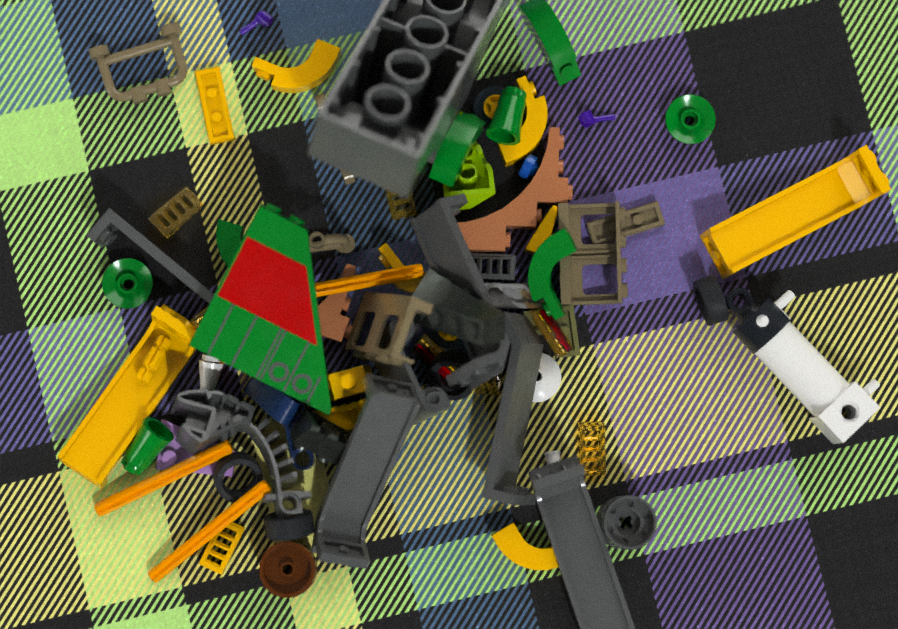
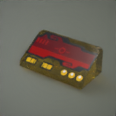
(552, 333)
(426, 351)

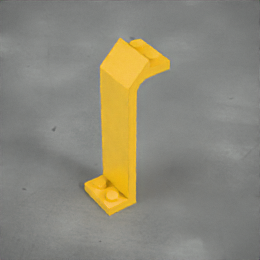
(795, 212)
(127, 400)

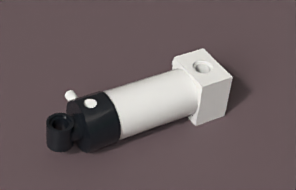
(801, 368)

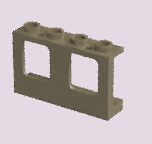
(593, 254)
(383, 306)

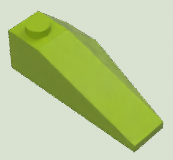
(475, 179)

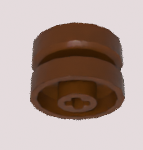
(274, 561)

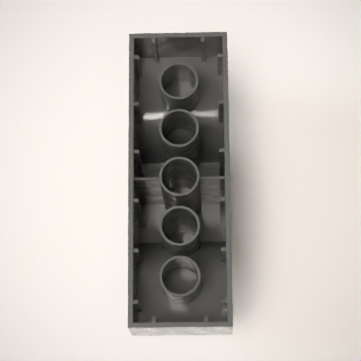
(403, 88)

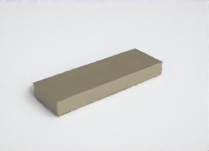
(637, 221)

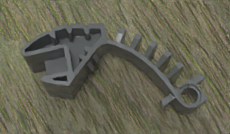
(219, 416)

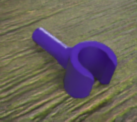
(262, 18)
(587, 118)

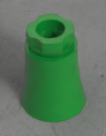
(508, 116)
(146, 446)

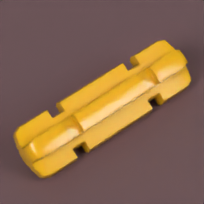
(153, 358)

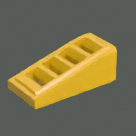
(543, 231)
(220, 569)

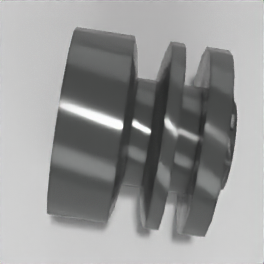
(640, 522)

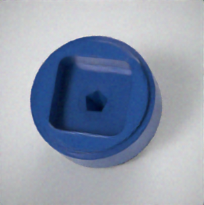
(529, 167)

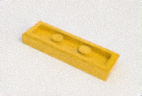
(215, 105)

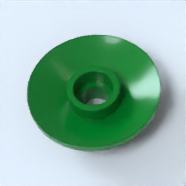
(696, 108)
(115, 278)

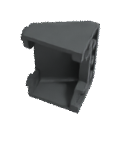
(433, 399)

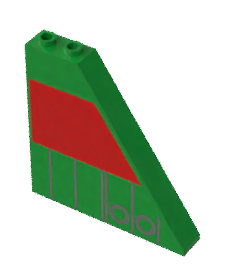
(269, 311)

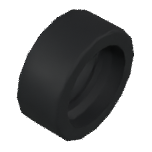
(710, 300)
(454, 359)
(226, 463)
(290, 528)

